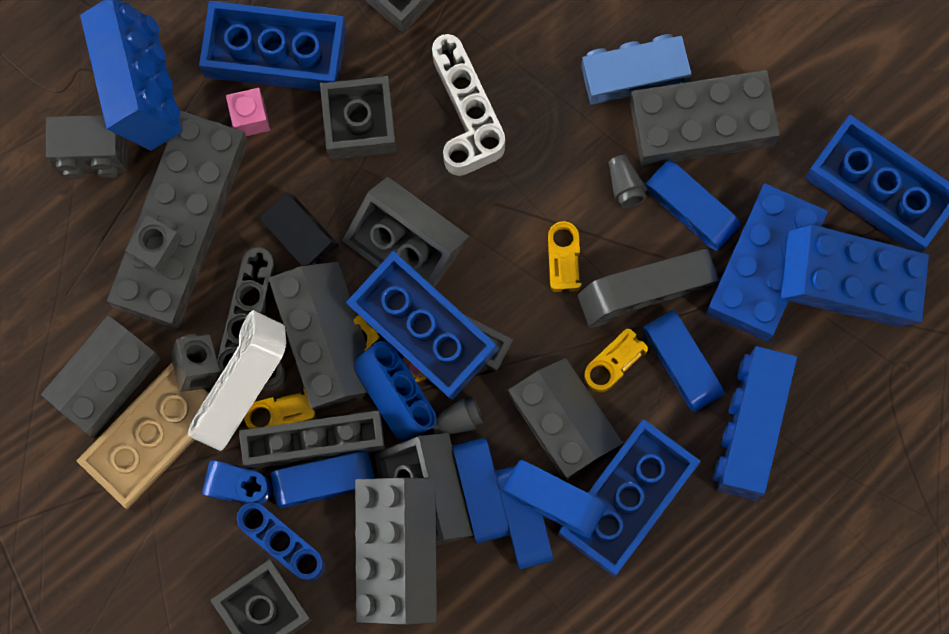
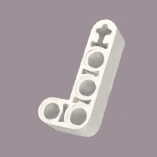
(462, 101)
(252, 364)

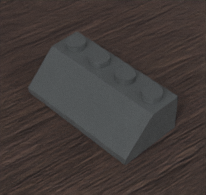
(321, 332)

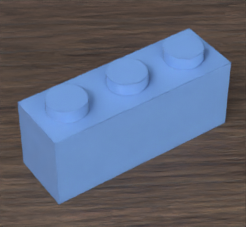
(634, 68)

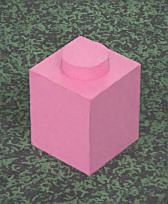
(248, 111)

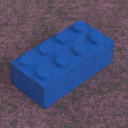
(272, 46)
(131, 73)
(882, 185)
(854, 276)
(753, 279)
(422, 325)
(756, 423)
(636, 493)

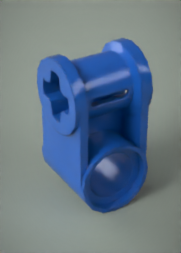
(231, 483)

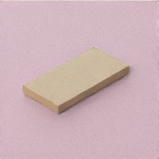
(144, 439)

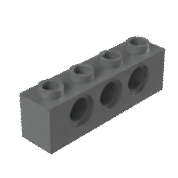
(311, 440)

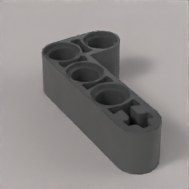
(647, 285)
(239, 311)

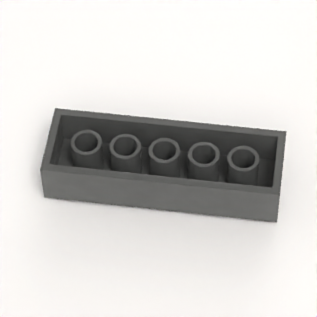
(192, 194)

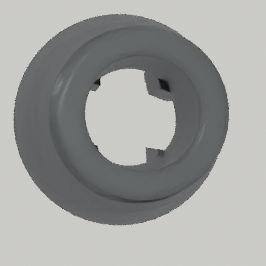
(626, 182)
(459, 417)

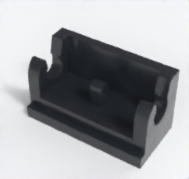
(298, 230)

